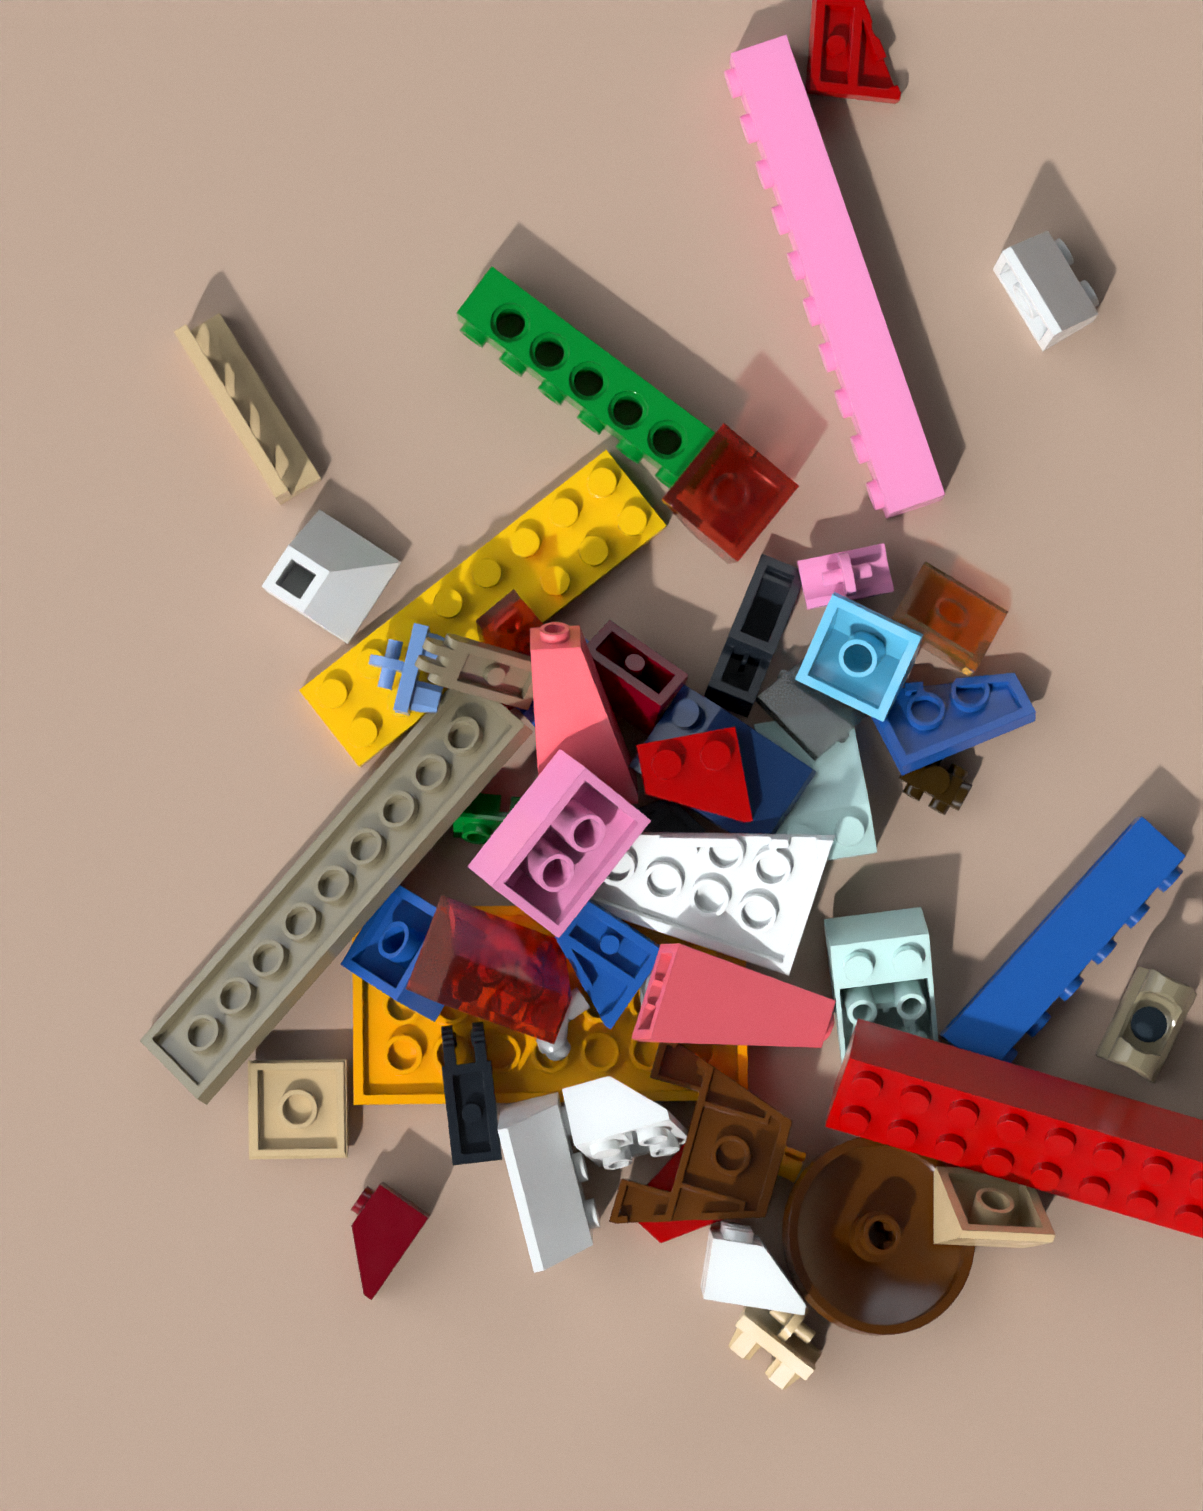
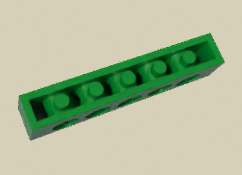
(501, 297)

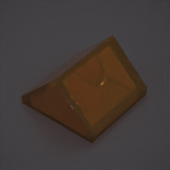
(952, 617)

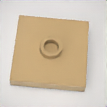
(298, 1109)

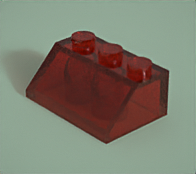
(493, 970)

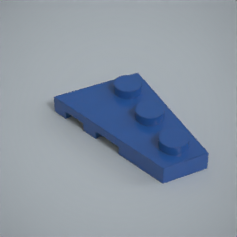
(952, 717)

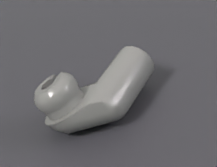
(562, 1047)

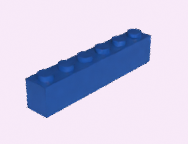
(1065, 943)

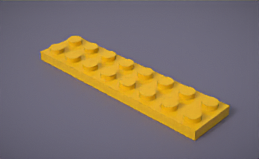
(543, 555)

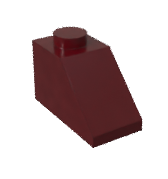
(634, 676)
(383, 1233)

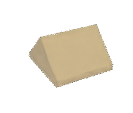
(987, 1211)

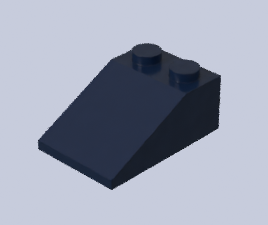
(771, 773)

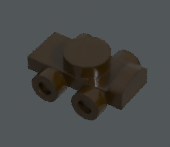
(945, 787)

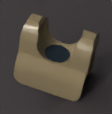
(1147, 1022)

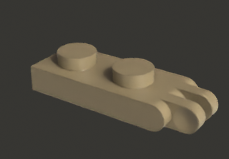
(479, 670)

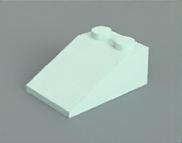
(833, 800)

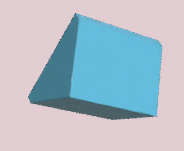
(859, 657)

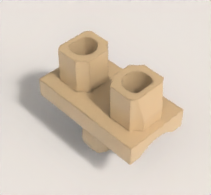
(783, 1337)

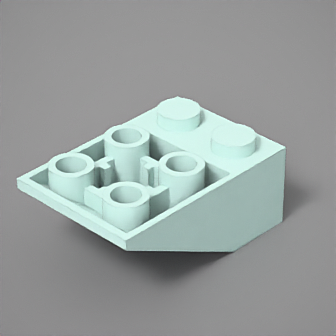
(881, 972)

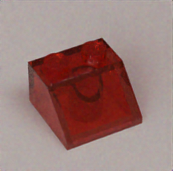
(728, 494)

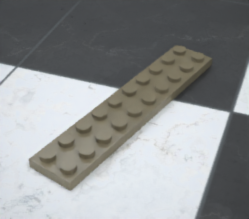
(333, 890)

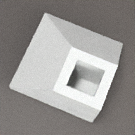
(331, 576)
(618, 1123)

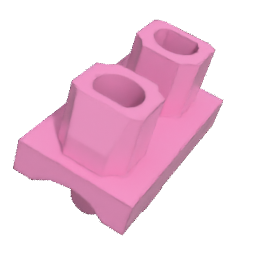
(850, 573)

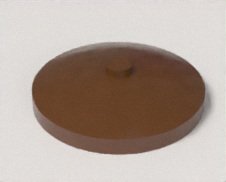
(865, 1240)

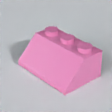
(559, 843)

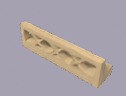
(249, 408)

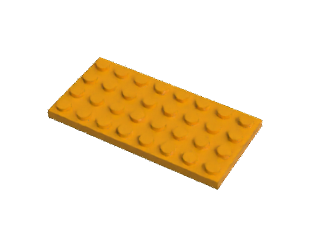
(402, 1053)

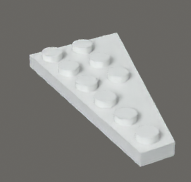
(721, 890)

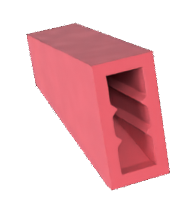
(575, 710)
(722, 1003)

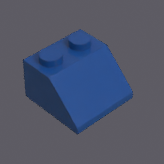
(390, 947)

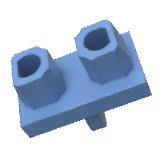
(411, 693)

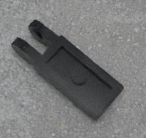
(470, 1101)

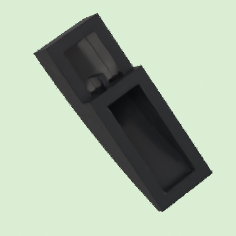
(754, 636)

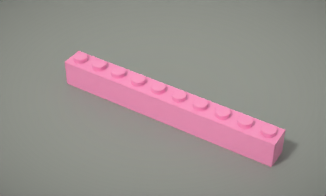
(835, 278)

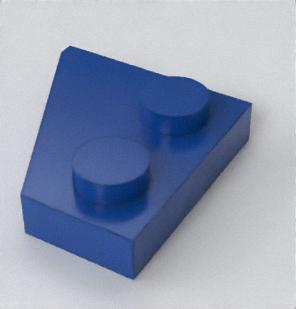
(607, 958)

